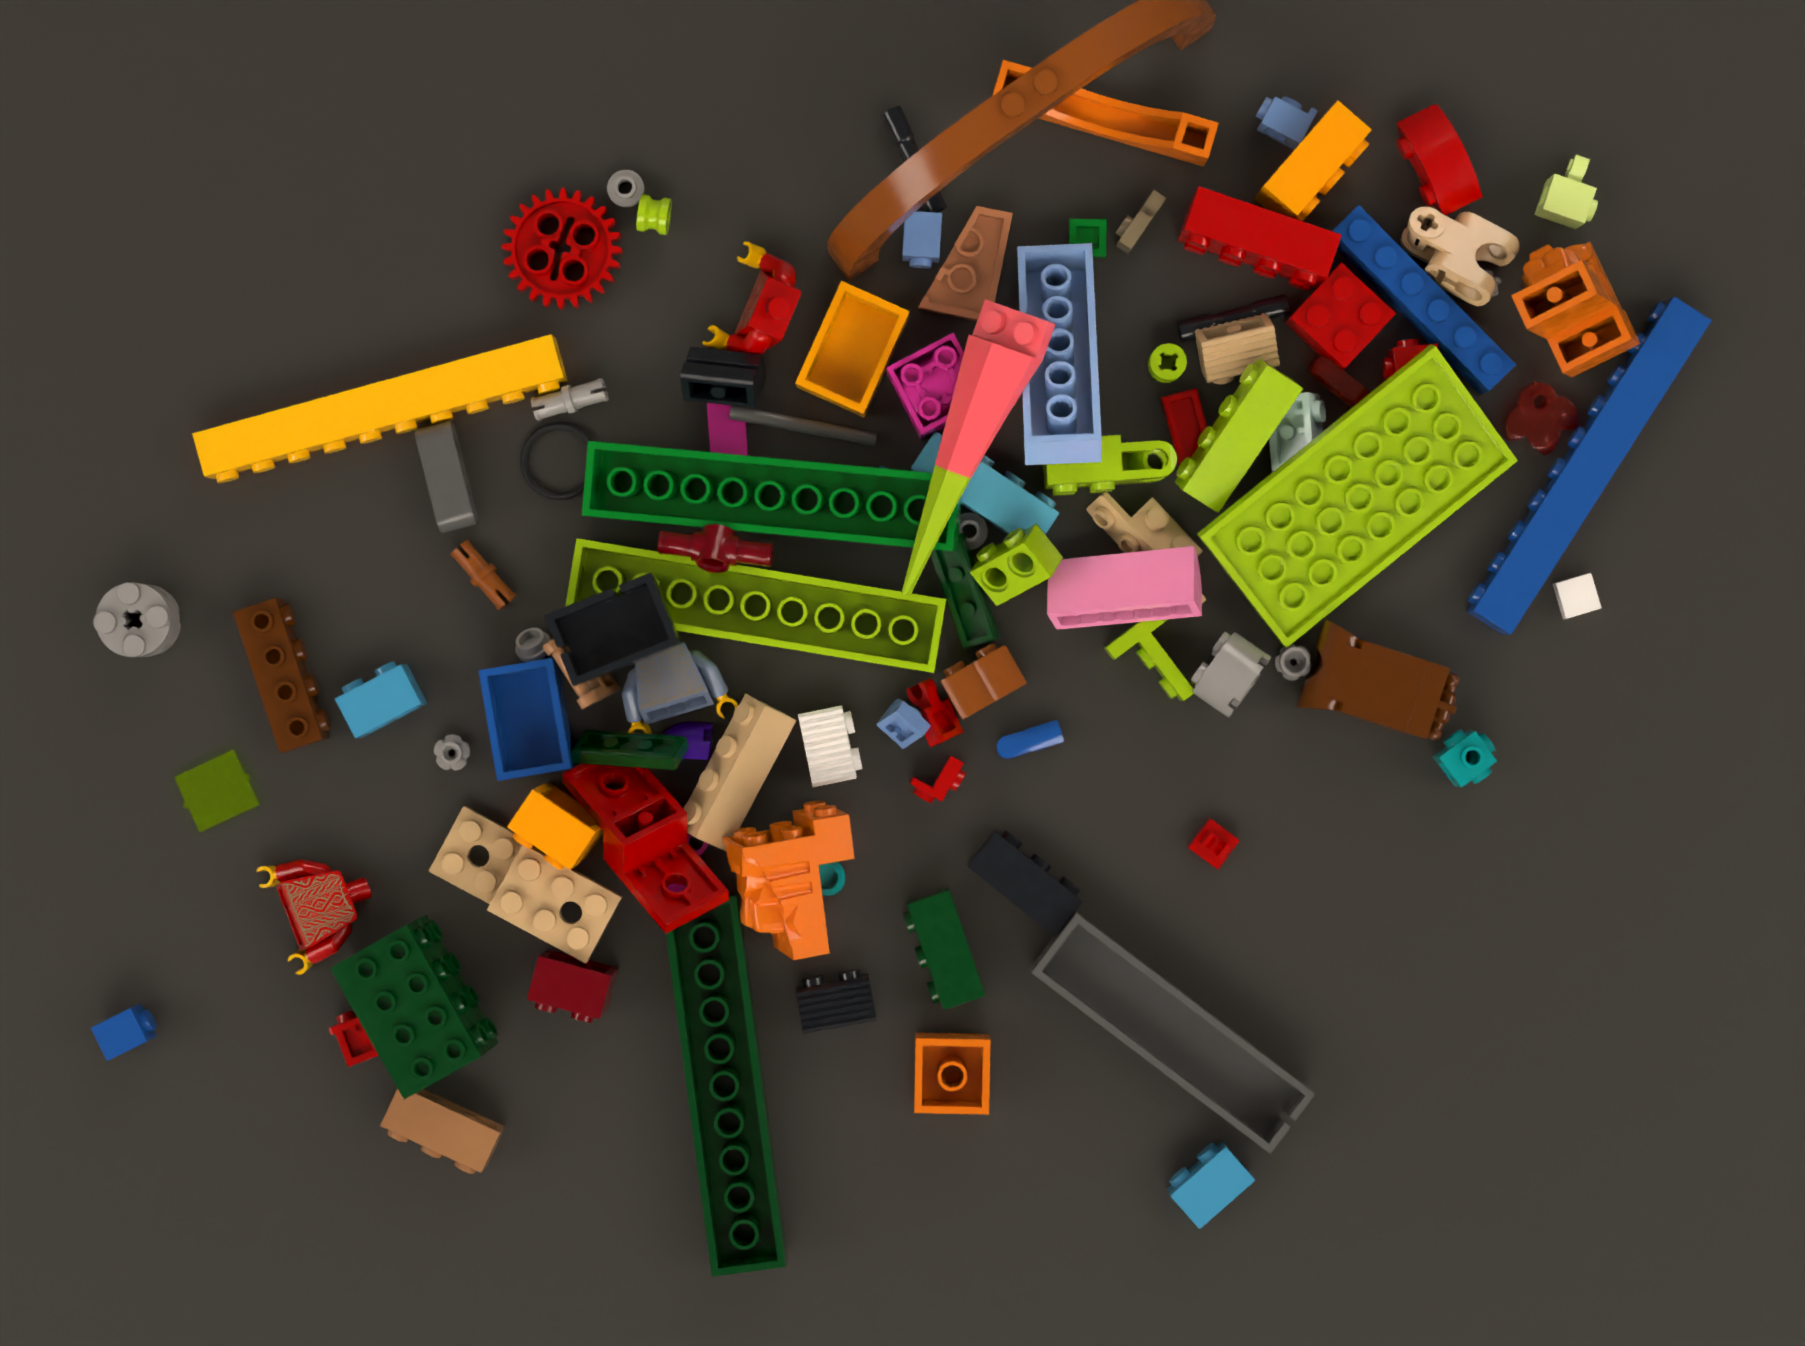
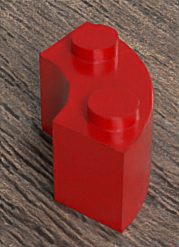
(1438, 160)

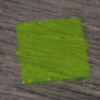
(216, 791)

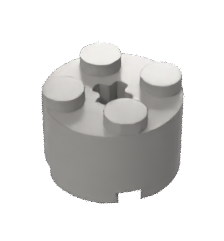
(117, 623)
(1230, 673)

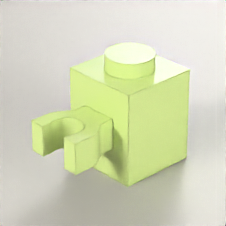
(1566, 198)

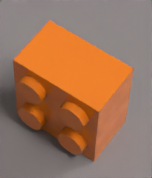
(952, 1073)

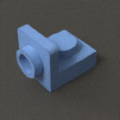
(903, 723)

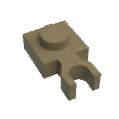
(1132, 229)

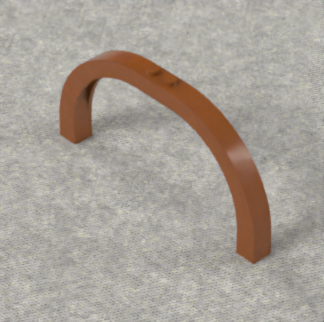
(871, 222)

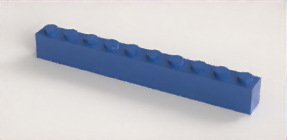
(1587, 466)

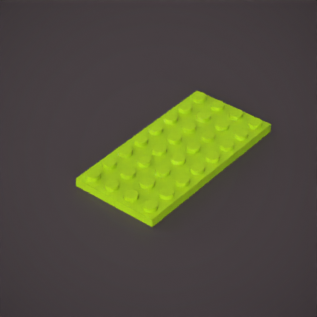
(1358, 496)

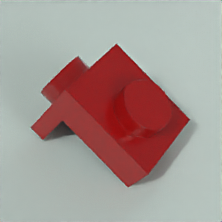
(949, 778)
(352, 1039)

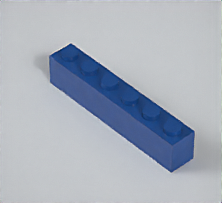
(1421, 301)

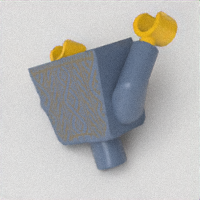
(671, 686)

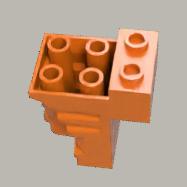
(1573, 307)
(782, 876)

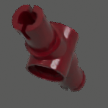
(715, 548)

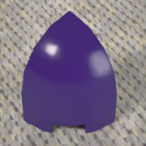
(698, 736)

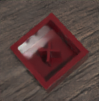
(572, 985)

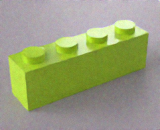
(1237, 434)

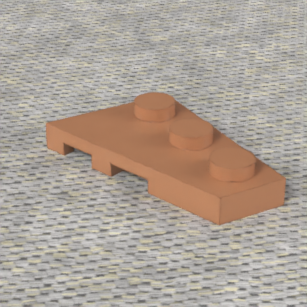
(971, 267)

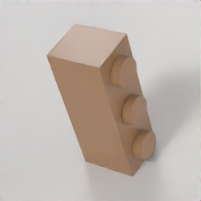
(443, 1129)

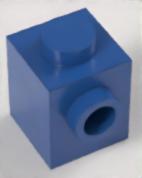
(125, 1031)

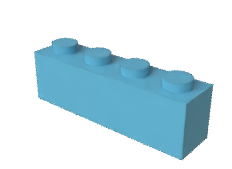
(996, 496)

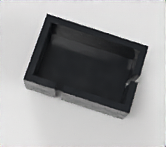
(613, 629)

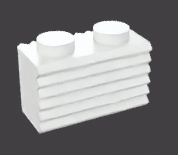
(829, 745)

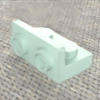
(1297, 428)

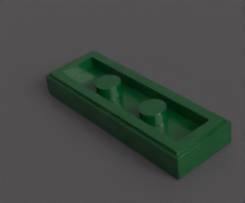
(964, 595)
(630, 749)

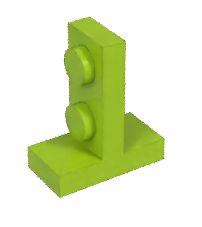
(1152, 656)

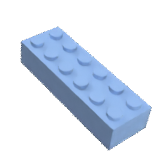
(1063, 393)

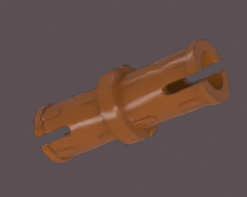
(483, 575)

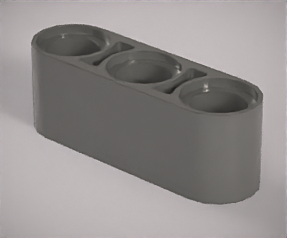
(446, 476)

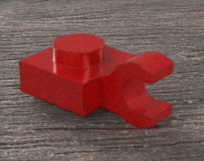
(937, 713)

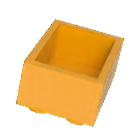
(1315, 164)
(852, 349)
(555, 826)

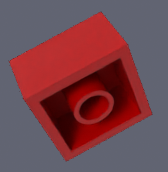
(1340, 317)

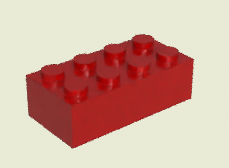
(1258, 238)

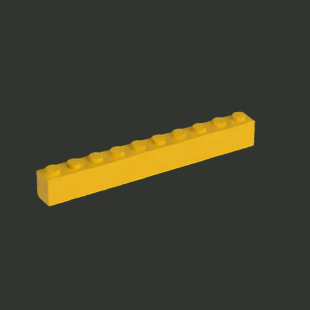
(379, 408)

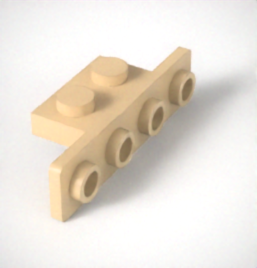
(1146, 530)

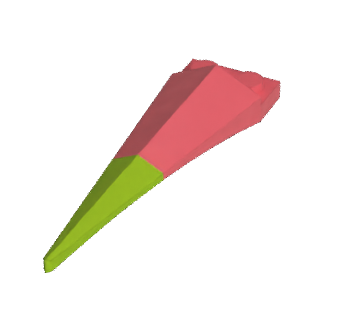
(991, 377)

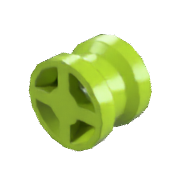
(654, 214)
(1162, 367)

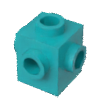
(1453, 757)

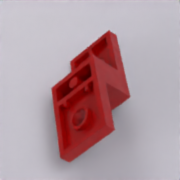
(647, 842)

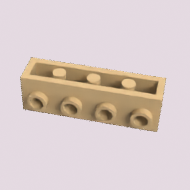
(736, 770)

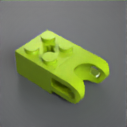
(1119, 465)

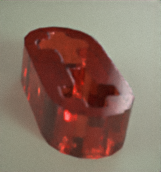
(1337, 380)

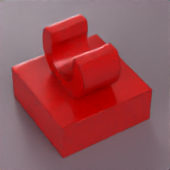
(1213, 843)

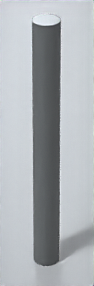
(803, 425)

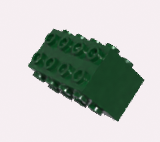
(416, 1006)

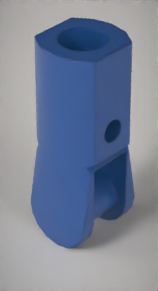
(1030, 740)

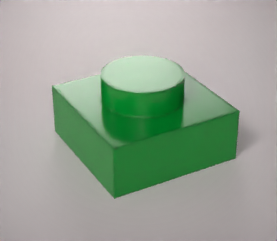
(1089, 231)

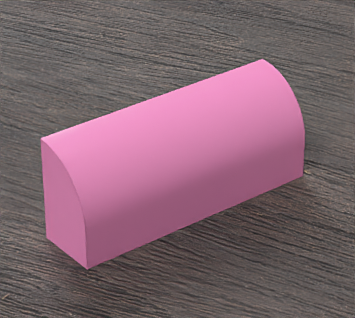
(1125, 588)

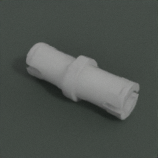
(569, 399)

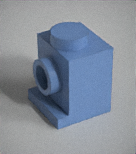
(1284, 120)

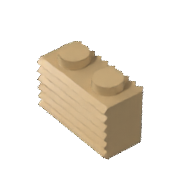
(1232, 346)

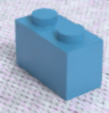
(380, 700)
(1209, 1183)

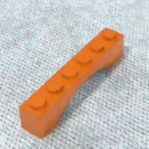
(1148, 128)

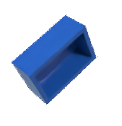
(527, 719)

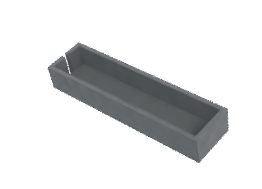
(1171, 1031)

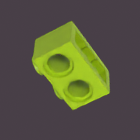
(1015, 564)

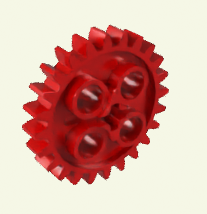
(529, 241)

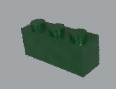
(943, 949)

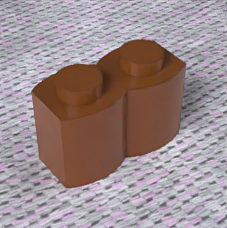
(982, 681)

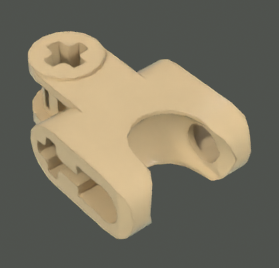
(1455, 247)

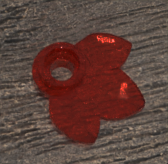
(1542, 423)

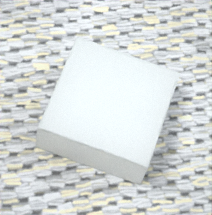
(1577, 596)

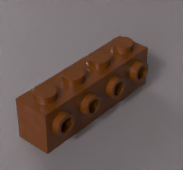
(282, 674)

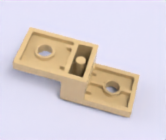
(524, 885)

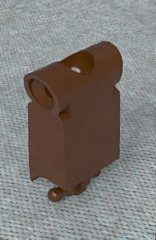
(1379, 685)

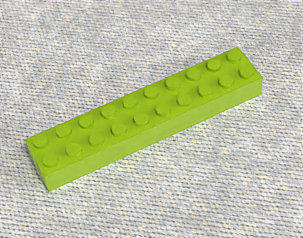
(772, 606)

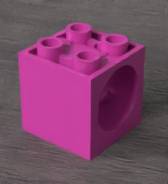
(927, 383)

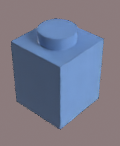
(922, 239)

